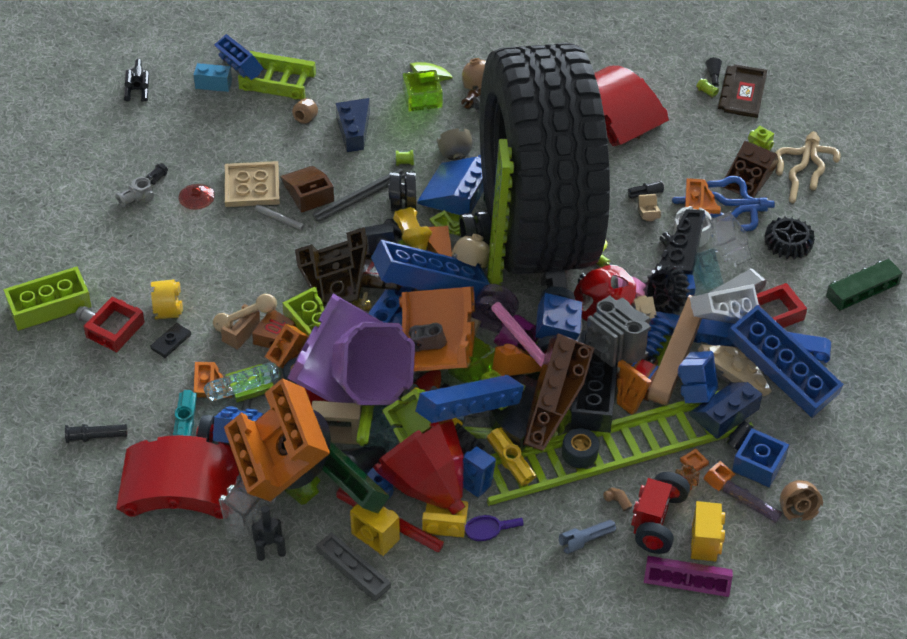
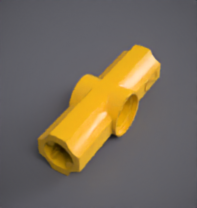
(518, 466)

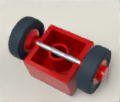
(652, 510)

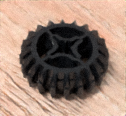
(800, 239)
(668, 288)

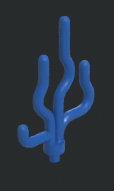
(746, 204)

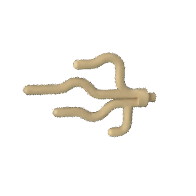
(810, 149)

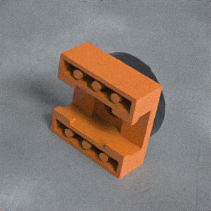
(282, 446)

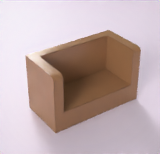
(241, 330)

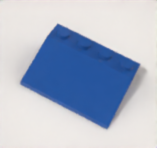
(455, 186)

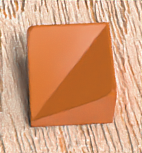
(718, 476)

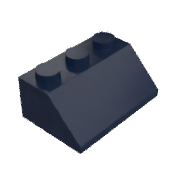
(727, 408)

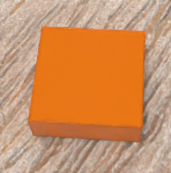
(694, 458)

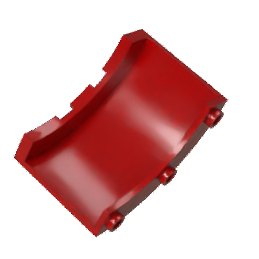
(628, 104)
(176, 475)

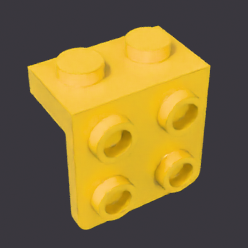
(441, 522)

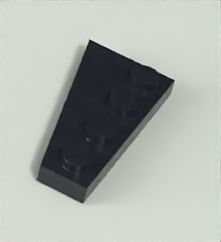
(685, 242)

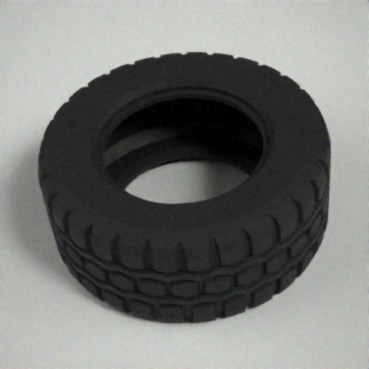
(556, 126)

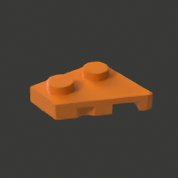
(700, 196)
(205, 373)
(631, 387)

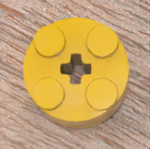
(165, 299)

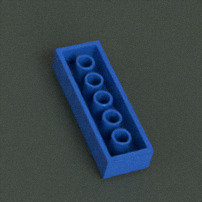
(425, 269)
(785, 361)

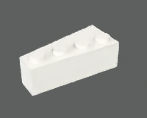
(726, 304)

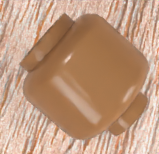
(305, 110)

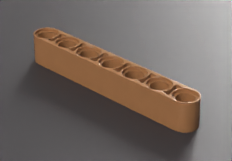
(674, 355)

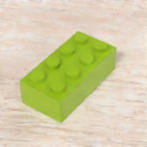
(47, 298)

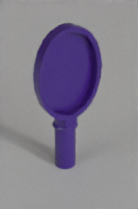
(488, 527)

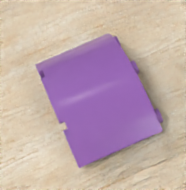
(314, 361)

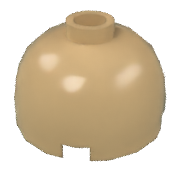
(472, 250)

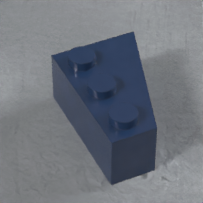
(353, 122)

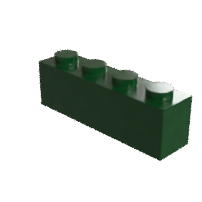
(864, 284)

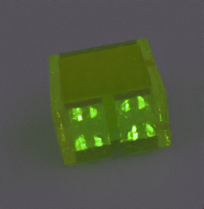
(422, 90)
(480, 363)

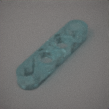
(242, 383)

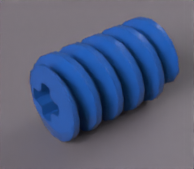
(655, 335)

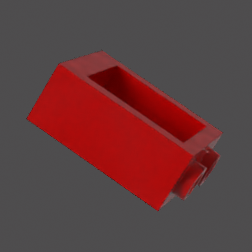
(796, 308)
(106, 338)

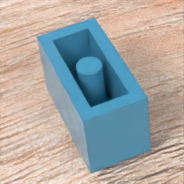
(212, 77)

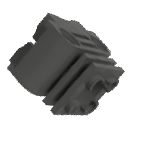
(618, 332)

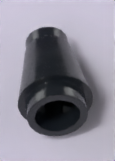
(738, 436)

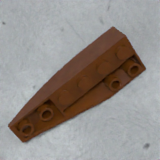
(557, 387)

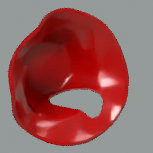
(598, 286)

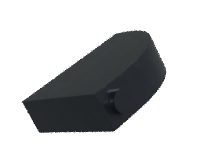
(515, 417)

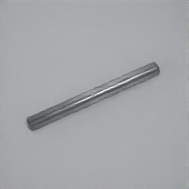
(354, 197)

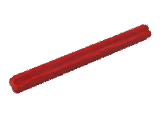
(404, 527)

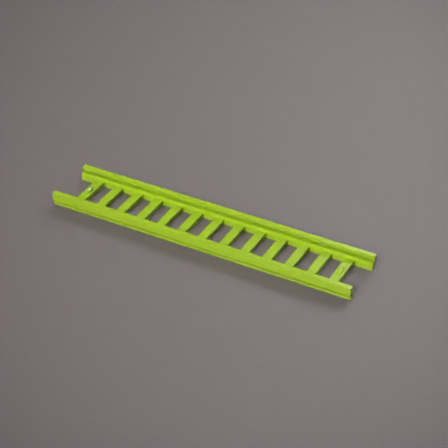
(621, 424)

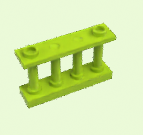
(280, 64)

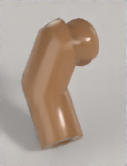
(618, 495)

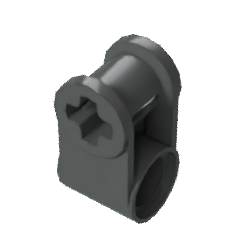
(428, 336)

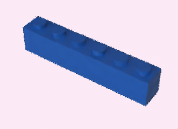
(469, 398)

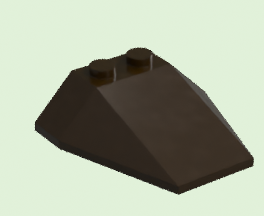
(336, 267)

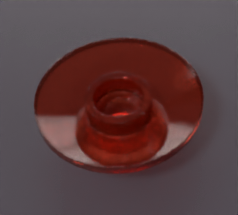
(196, 196)

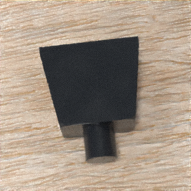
(377, 233)

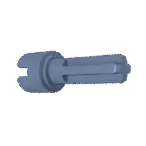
(577, 538)

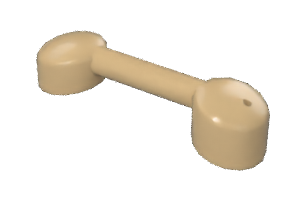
(265, 303)

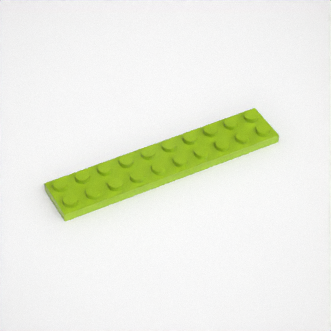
(500, 211)

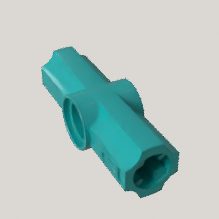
(185, 413)

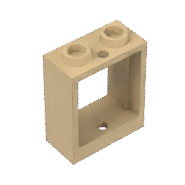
(340, 412)

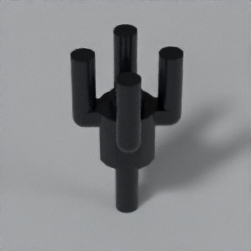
(136, 79)
(266, 532)

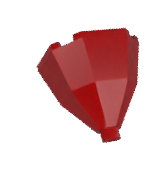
(428, 467)

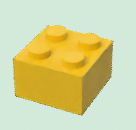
(374, 529)
(707, 531)

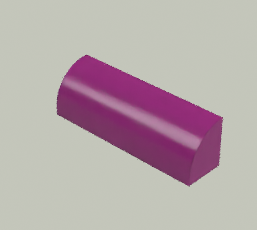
(688, 576)

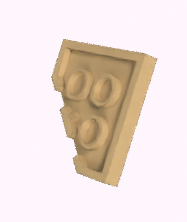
(737, 366)

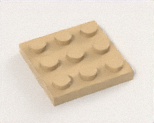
(252, 184)

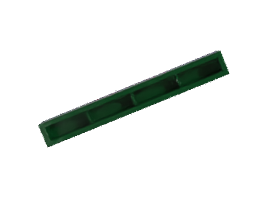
(354, 481)

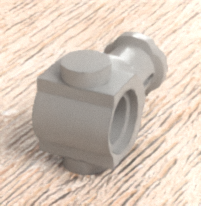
(139, 192)

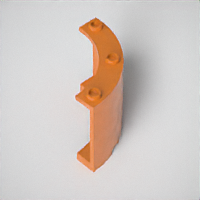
(453, 312)

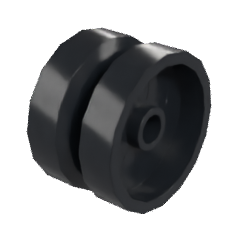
(402, 191)
(479, 225)

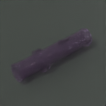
(752, 501)

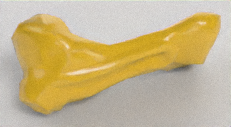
(413, 233)

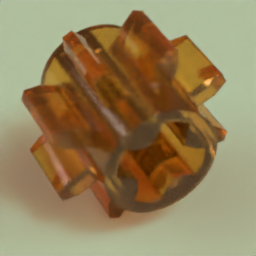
(689, 474)

